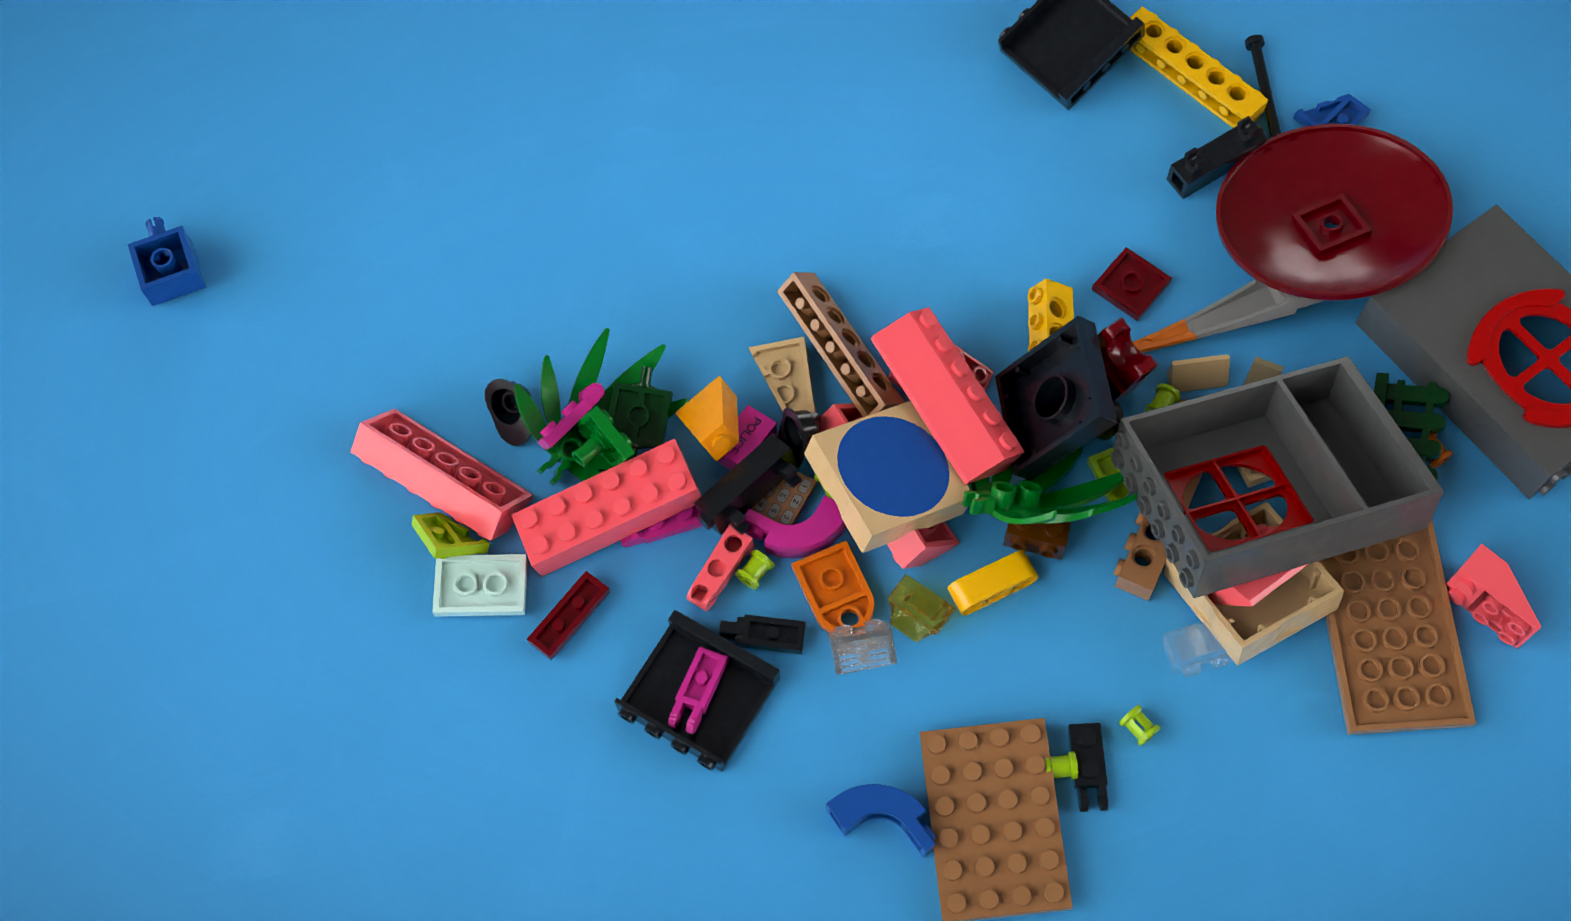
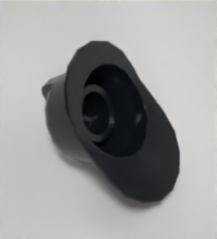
(504, 411)
(797, 430)

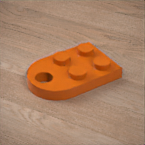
(834, 586)

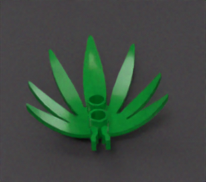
(575, 438)
(1029, 506)

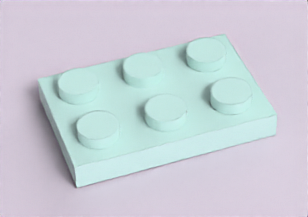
(480, 585)

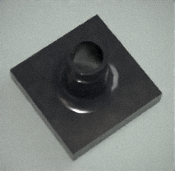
(1058, 398)

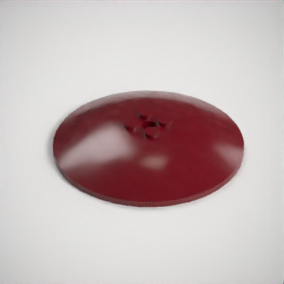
(1370, 183)

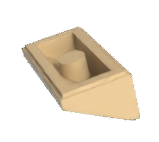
(1199, 373)

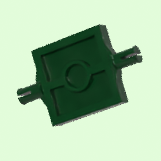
(641, 411)

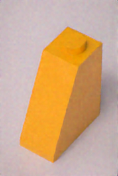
(713, 418)

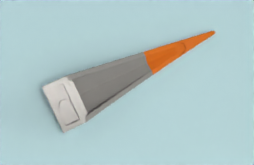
(1241, 308)

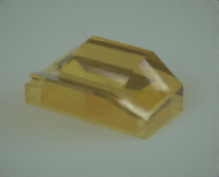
(918, 610)

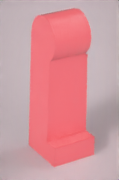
(720, 568)

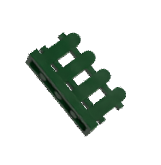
(1415, 421)

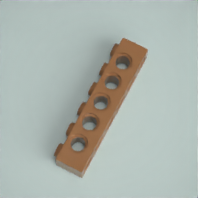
(838, 344)
(1142, 579)

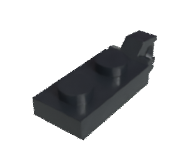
(765, 633)

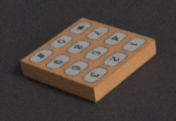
(784, 502)

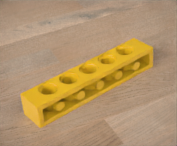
(1197, 72)
(1048, 310)

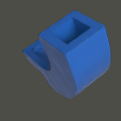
(882, 802)

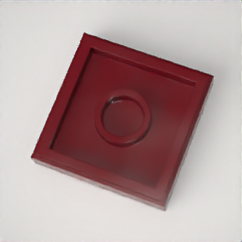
(1131, 284)

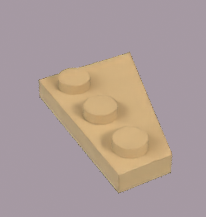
(787, 372)

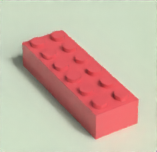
(606, 508)

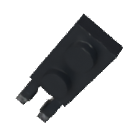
(1088, 746)

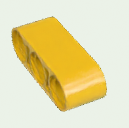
(992, 582)

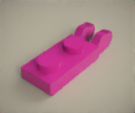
(572, 414)
(671, 526)
(698, 687)

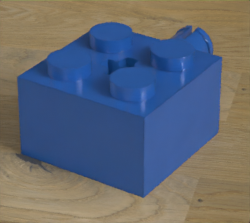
(166, 263)

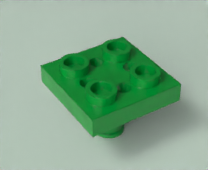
(602, 439)

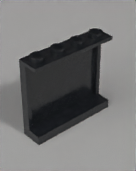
(1070, 44)
(732, 709)

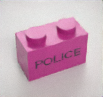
(753, 430)

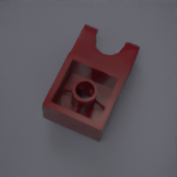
(1122, 360)

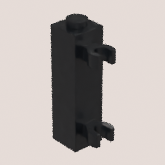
(1215, 158)
(747, 485)

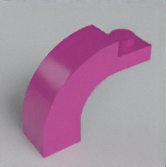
(798, 539)

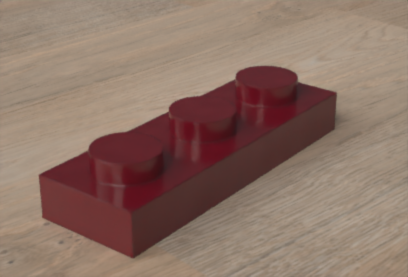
(568, 615)

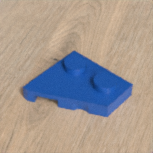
(1343, 110)

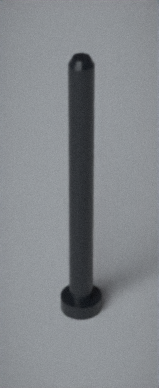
(1254, 44)

